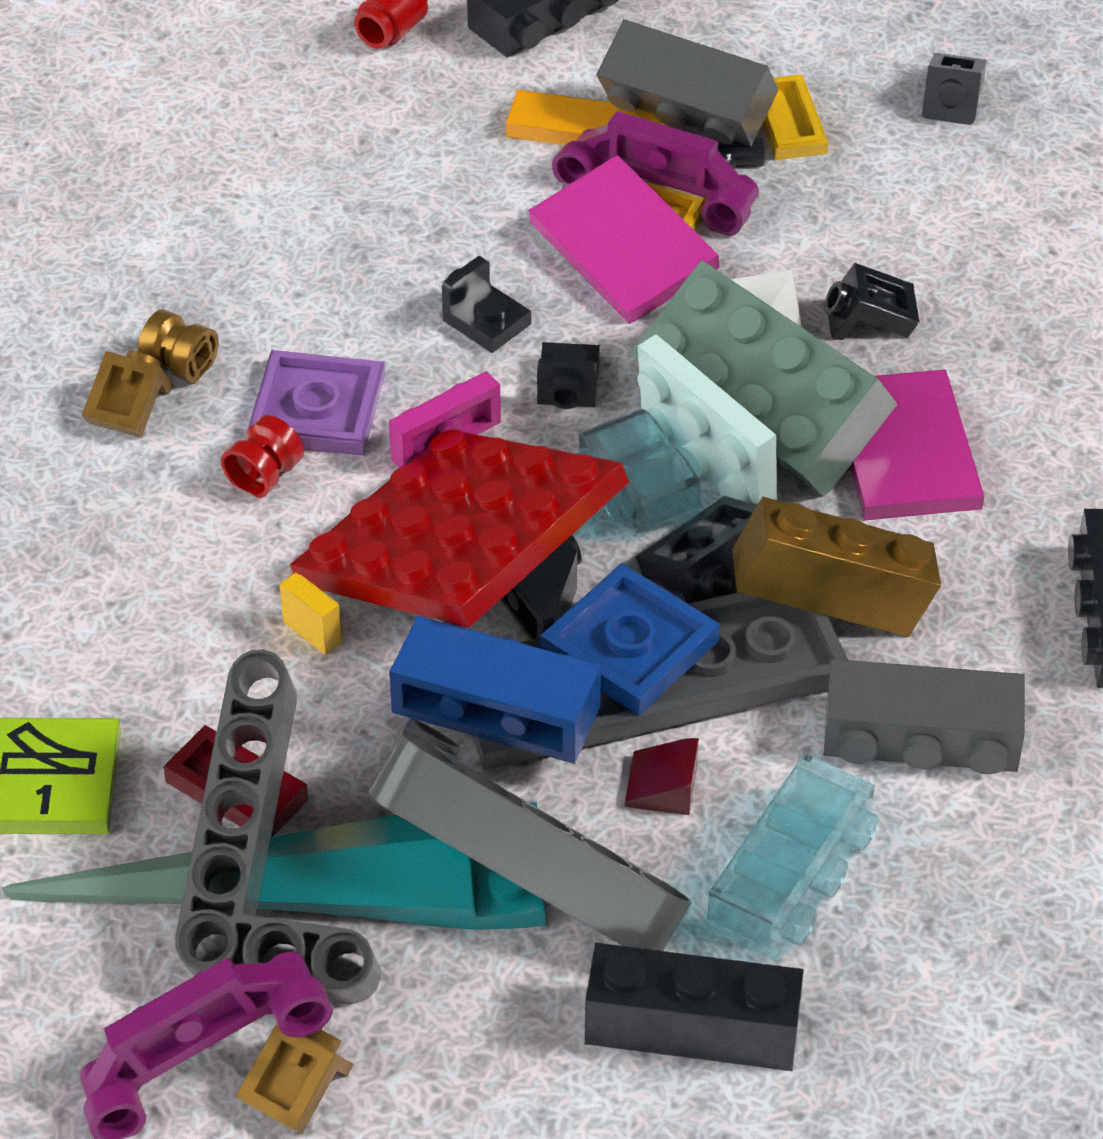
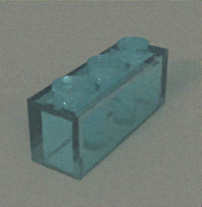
(792, 858)

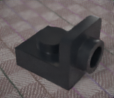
(953, 88)
(873, 299)
(481, 309)
(568, 375)

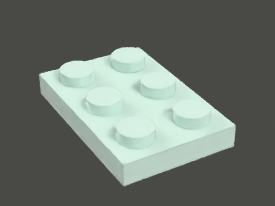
(707, 424)

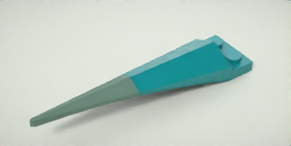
(350, 869)

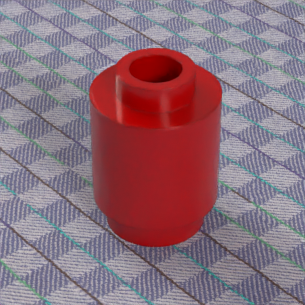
(388, 21)

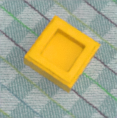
(311, 613)

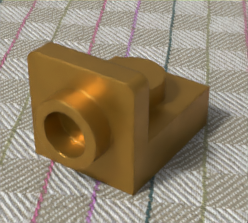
(125, 392)
(293, 1076)

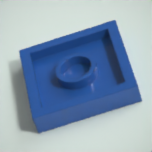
(635, 634)

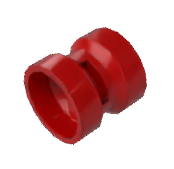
(268, 450)

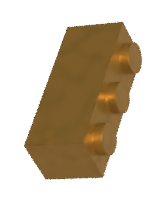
(836, 566)

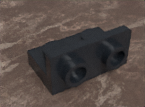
(700, 552)

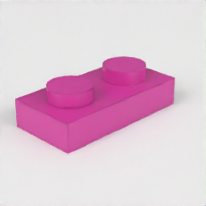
(464, 407)

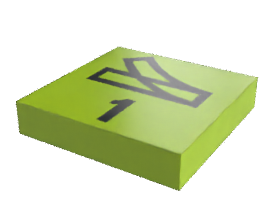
(57, 774)

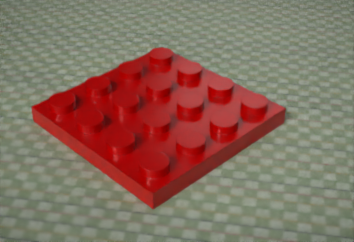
(460, 525)

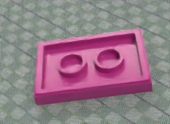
(622, 238)
(919, 453)

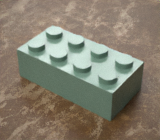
(777, 371)

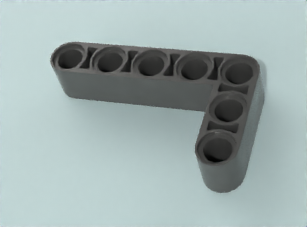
(524, 843)
(247, 846)

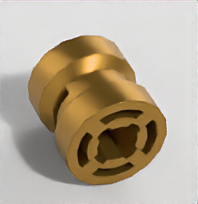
(182, 347)

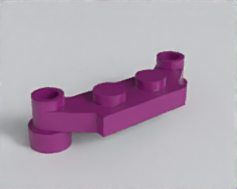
(666, 158)
(187, 1023)

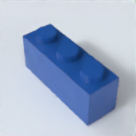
(495, 689)

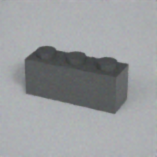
(687, 83)
(924, 716)

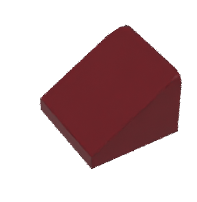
(663, 777)

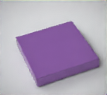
(322, 398)

